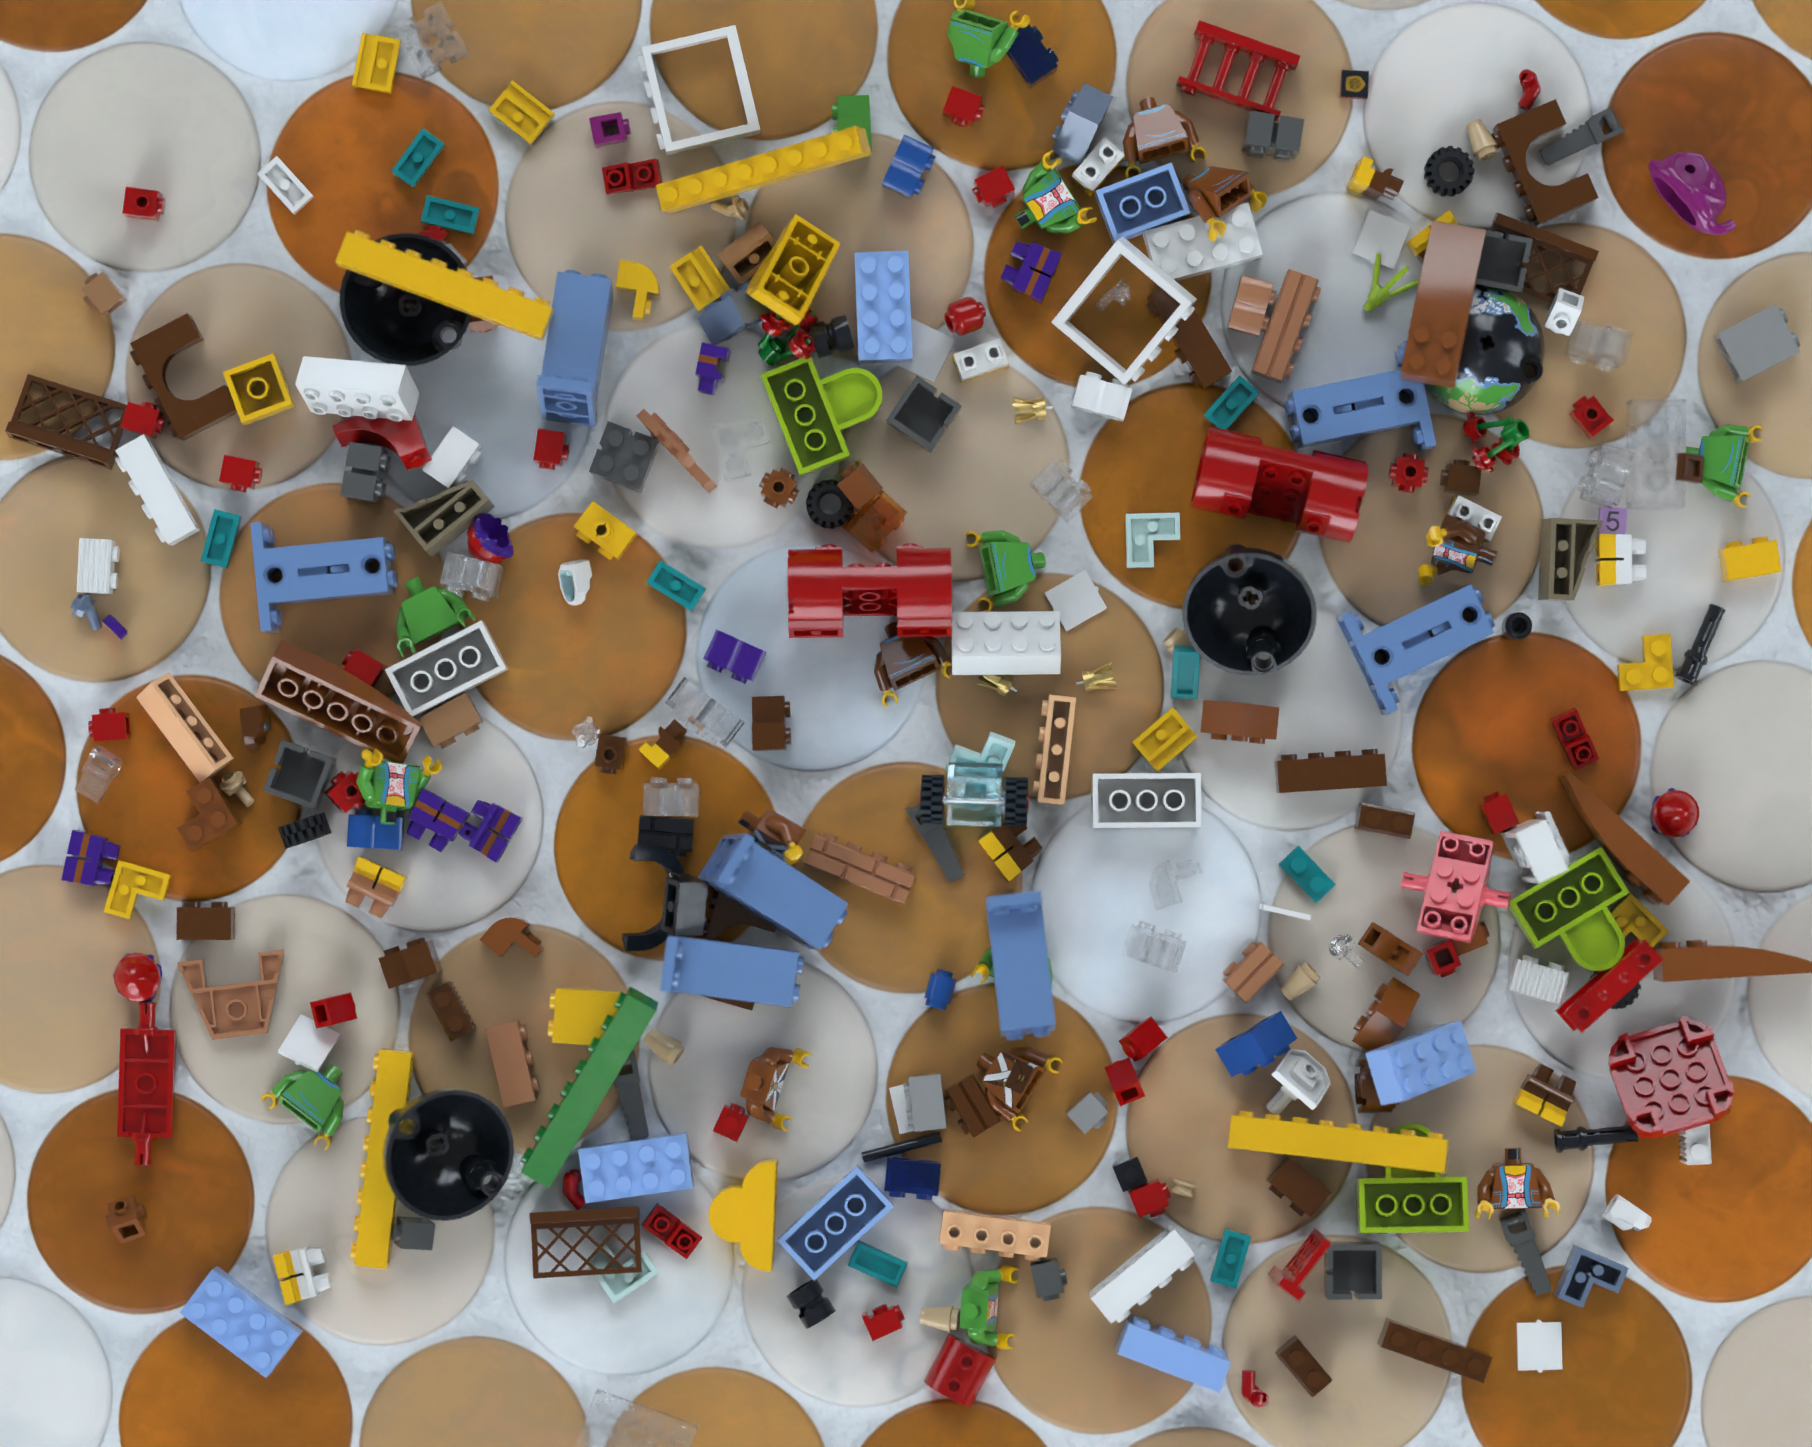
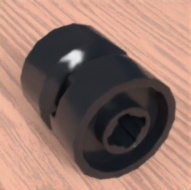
(832, 336)
(811, 1303)

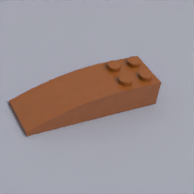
(1443, 304)
(337, 702)
(1625, 847)
(1707, 961)

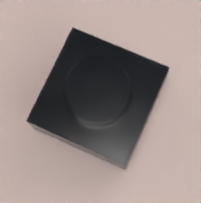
(1129, 1174)

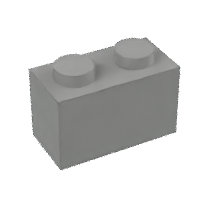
(926, 1102)

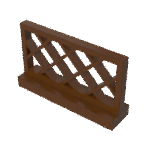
(1551, 243)
(60, 443)
(585, 1218)

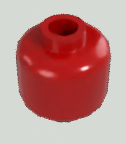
(965, 316)

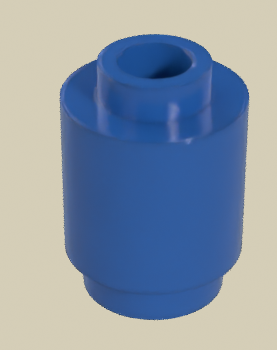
(940, 989)

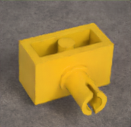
(604, 530)

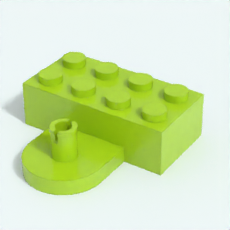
(817, 410)
(1577, 911)
(1412, 1200)

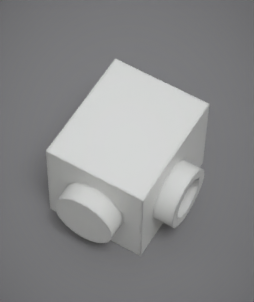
(1564, 312)

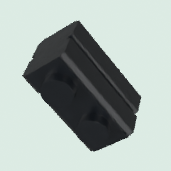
(667, 832)

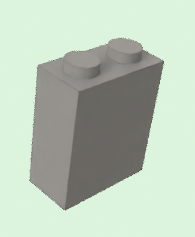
(1757, 343)

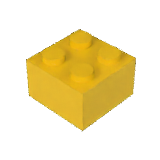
(259, 389)

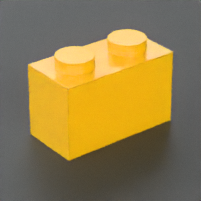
(1749, 560)

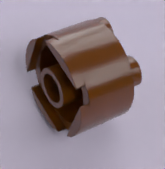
(1366, 1091)

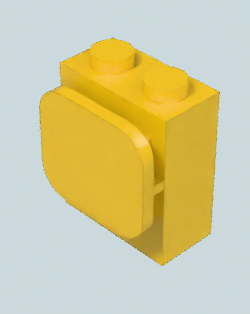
(579, 1014)

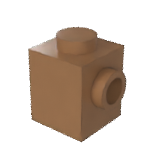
(102, 294)

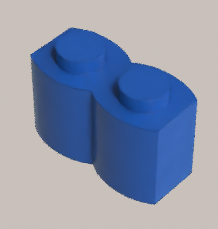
(908, 166)
(368, 832)

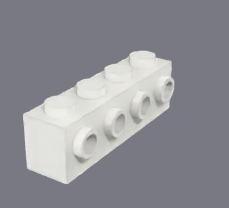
(157, 490)

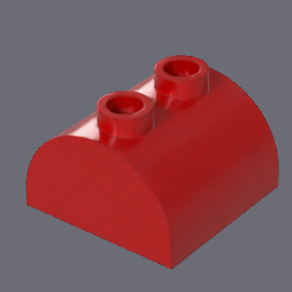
(959, 1370)

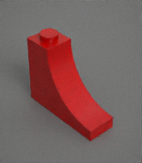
(401, 437)

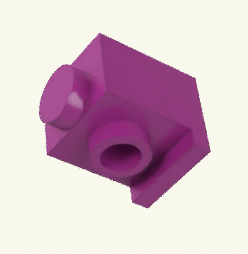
(600, 125)

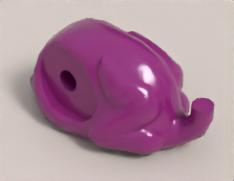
(1692, 191)

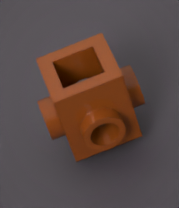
(781, 498)
(126, 1218)

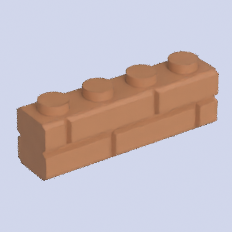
(1285, 326)
(860, 869)

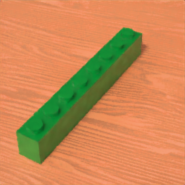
(589, 1086)

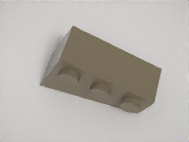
(444, 516)
(1563, 556)

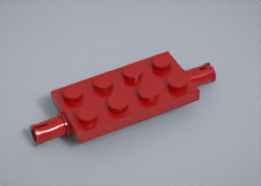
(146, 1083)

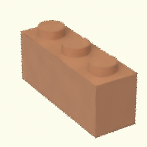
(512, 1063)

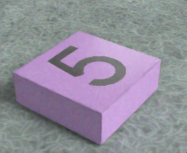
(1613, 520)

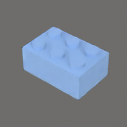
(1142, 203)

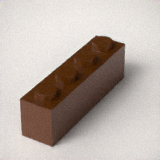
(1192, 342)
(1330, 772)
(1434, 1350)

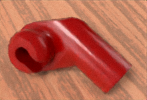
(1530, 88)
(570, 1188)
(1251, 1392)

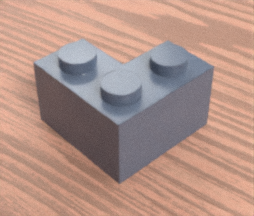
(1081, 123)
(731, 315)
(1583, 1270)

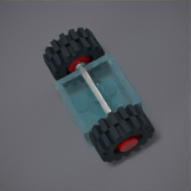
(974, 796)

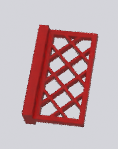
(1300, 1264)

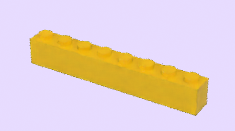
(763, 169)
(445, 286)
(1339, 1143)
(376, 1197)

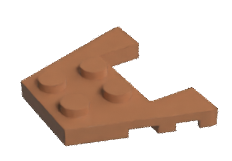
(675, 446)
(238, 1007)

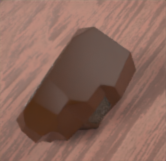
(255, 725)

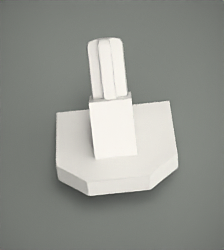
(1300, 1078)

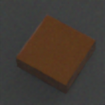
(1689, 468)

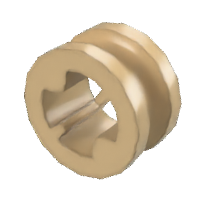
(1182, 1187)

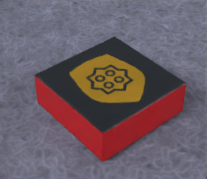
(1354, 84)

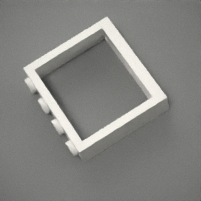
(658, 112)
(1167, 331)

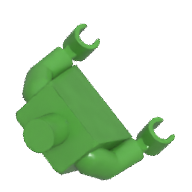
(427, 614)

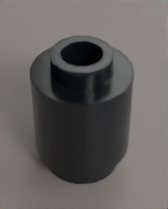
(1524, 622)

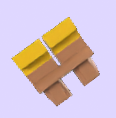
(363, 883)

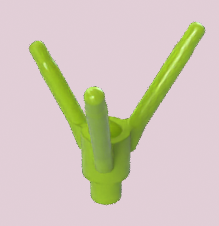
(1380, 294)

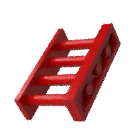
(1233, 44)
(1608, 986)

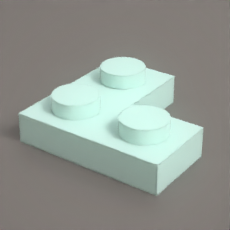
(1143, 530)
(996, 750)
(620, 1285)

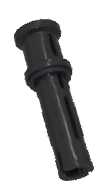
(1697, 658)
(1583, 1138)

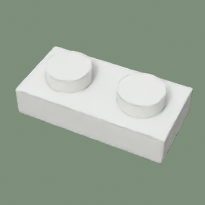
(285, 185)

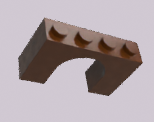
(1541, 200)
(154, 354)
(727, 914)

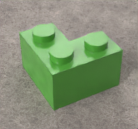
(852, 112)

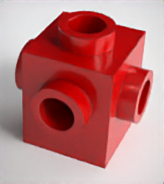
(1399, 477)
(338, 794)

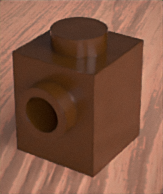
(1461, 478)
(610, 753)

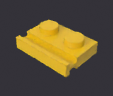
(376, 63)
(521, 112)
(699, 278)
(1164, 739)

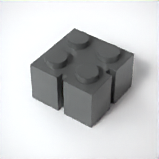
(1272, 138)
(1502, 260)
(923, 415)
(624, 457)
(367, 473)
(302, 775)
(1353, 1268)

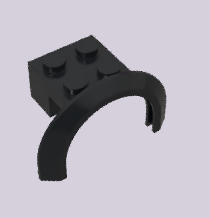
(683, 901)

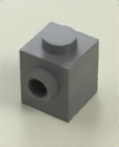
(413, 1233)
(1048, 1279)

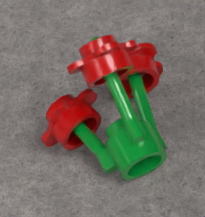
(773, 350)
(1505, 449)

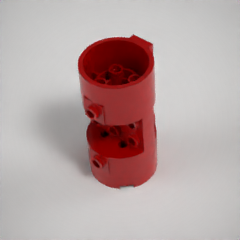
(1313, 491)
(826, 591)

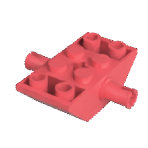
(1458, 864)

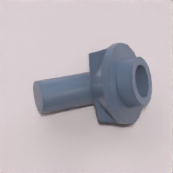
(84, 606)

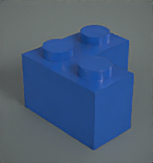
(1257, 1045)

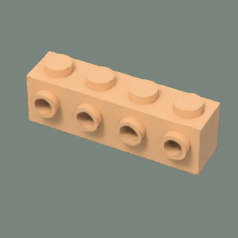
(184, 727)
(1056, 749)
(994, 1233)

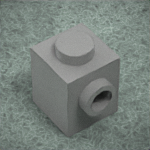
(1089, 1112)

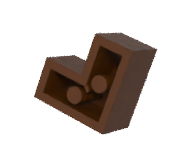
(769, 723)
(410, 963)

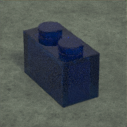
(1031, 56)
(912, 1177)

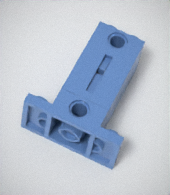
(575, 348)
(1361, 409)
(317, 572)
(1415, 640)
(774, 891)
(1020, 965)
(731, 970)

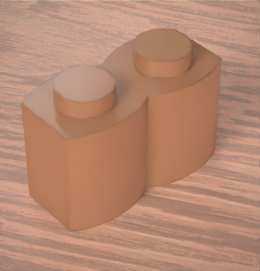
(1251, 305)

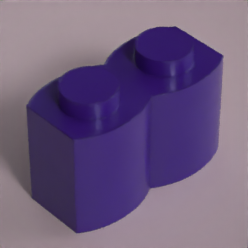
(734, 656)

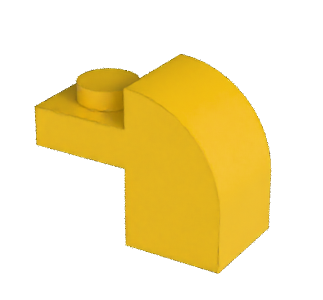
(642, 281)

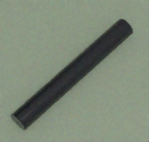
(901, 1147)

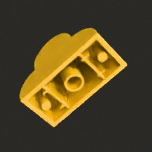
(793, 269)
(748, 1214)

